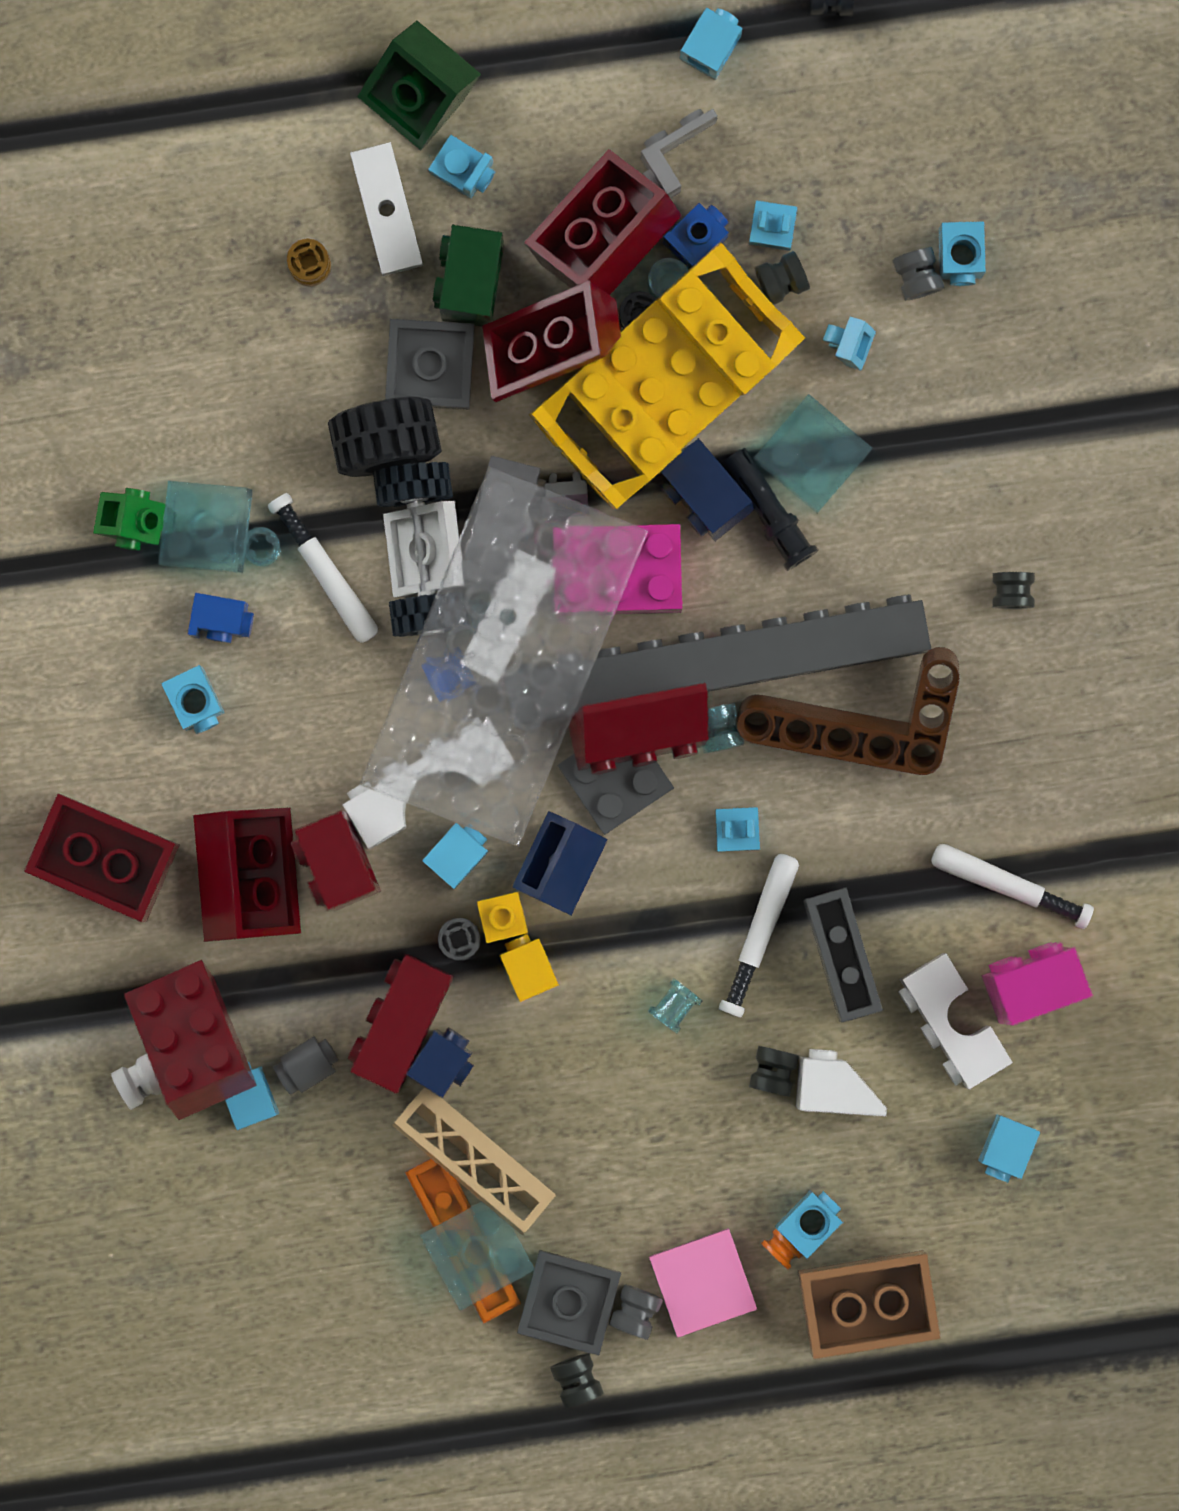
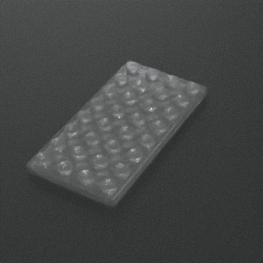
(503, 656)

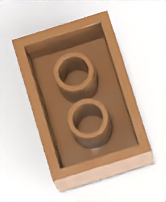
(869, 1304)

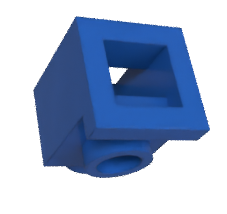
(685, 246)
(220, 618)

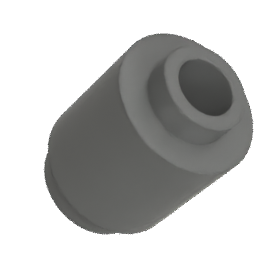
(306, 1065)

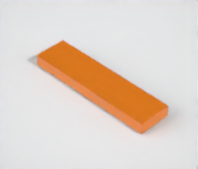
(442, 1200)

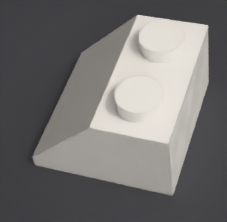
(833, 1086)

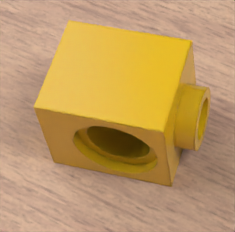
(502, 917)
(528, 967)

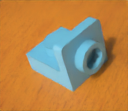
(463, 167)

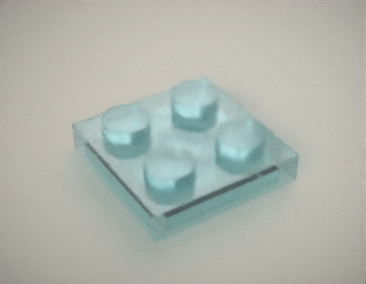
(813, 453)
(205, 526)
(476, 1254)

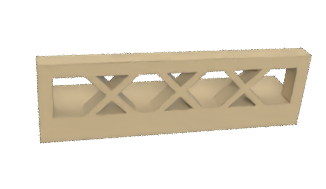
(480, 1152)

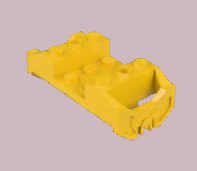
(668, 375)

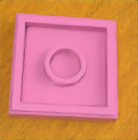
(703, 1282)

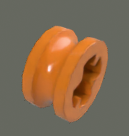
(781, 1249)

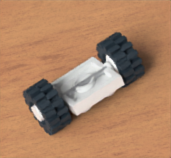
(417, 538)

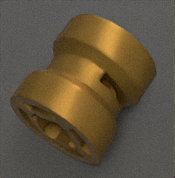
(312, 268)

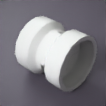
(136, 1082)

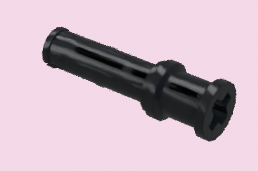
(779, 525)

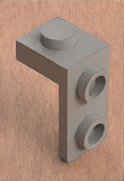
(656, 146)

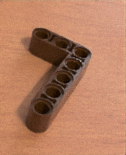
(862, 726)

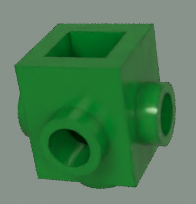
(129, 518)

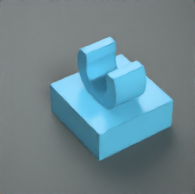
(773, 225)
(852, 342)
(737, 829)

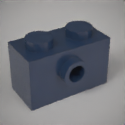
(705, 491)
(560, 863)
(442, 1062)

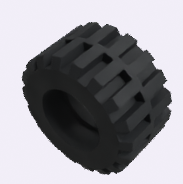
(384, 435)

